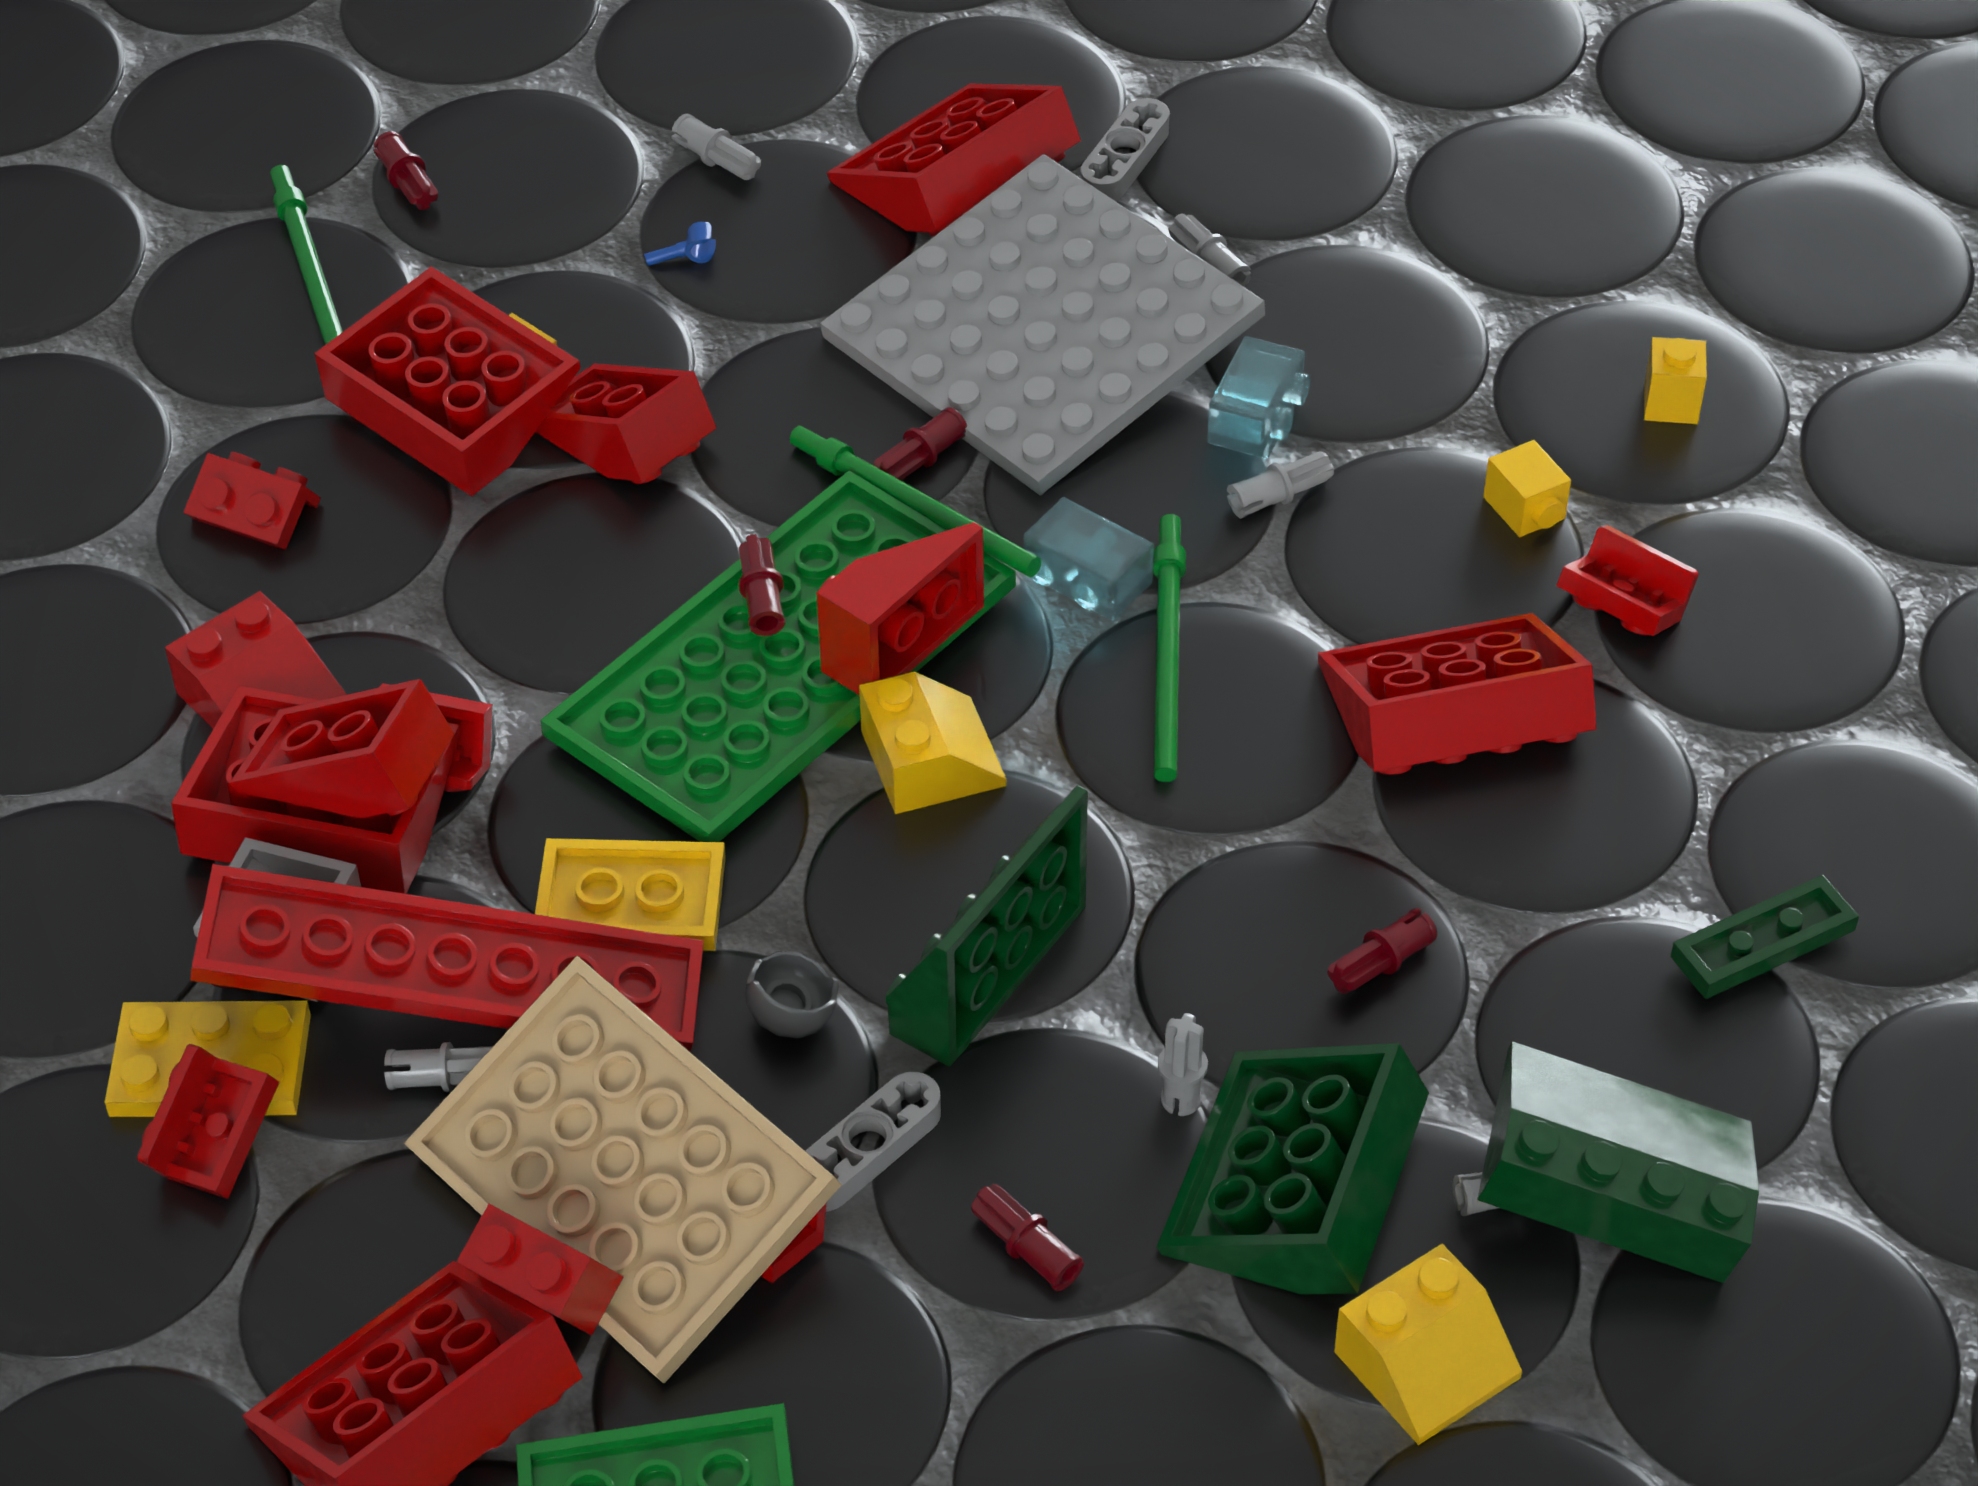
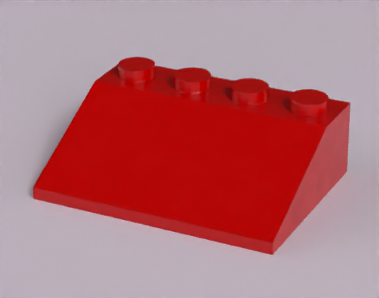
(958, 153)
(446, 378)
(1460, 692)
(216, 819)
(419, 1387)

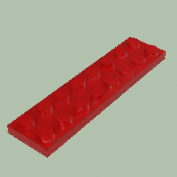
(426, 952)

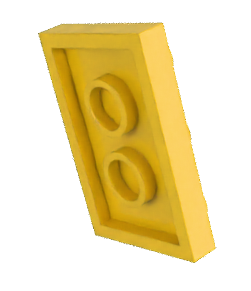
(635, 885)
(248, 1033)

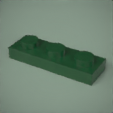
(1764, 936)

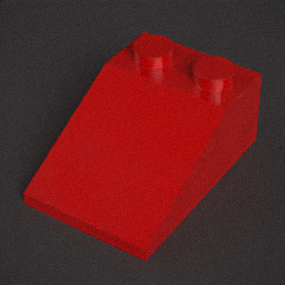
(629, 419)
(899, 605)
(248, 648)
(350, 752)

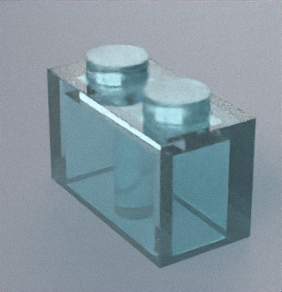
(1258, 397)
(1090, 558)

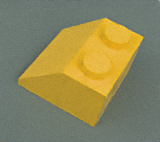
(926, 742)
(1427, 1344)

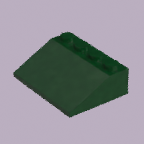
(995, 937)
(1621, 1164)
(1298, 1166)

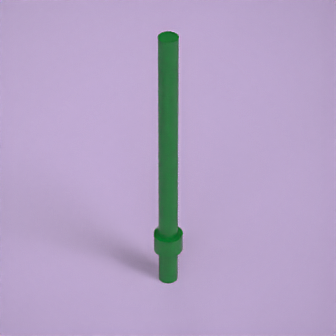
(292, 210)
(840, 458)
(1168, 567)

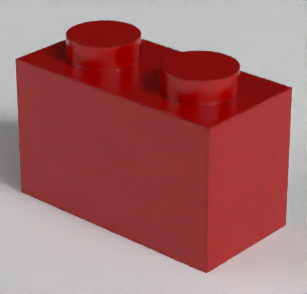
(540, 1269)

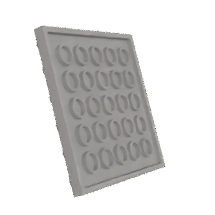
(1043, 321)

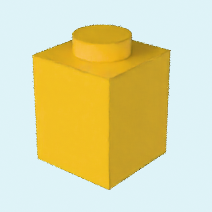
(1675, 380)
(1527, 488)

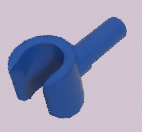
(697, 247)

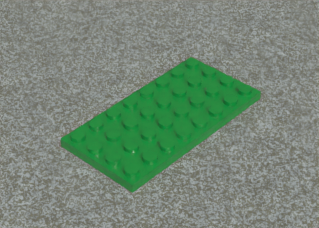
(720, 718)

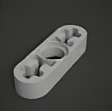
(1125, 132)
(878, 1115)

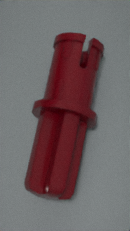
(405, 169)
(923, 444)
(761, 586)
(1383, 951)
(1027, 1236)

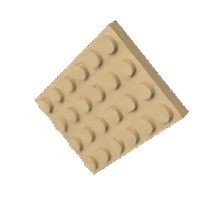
(629, 1156)

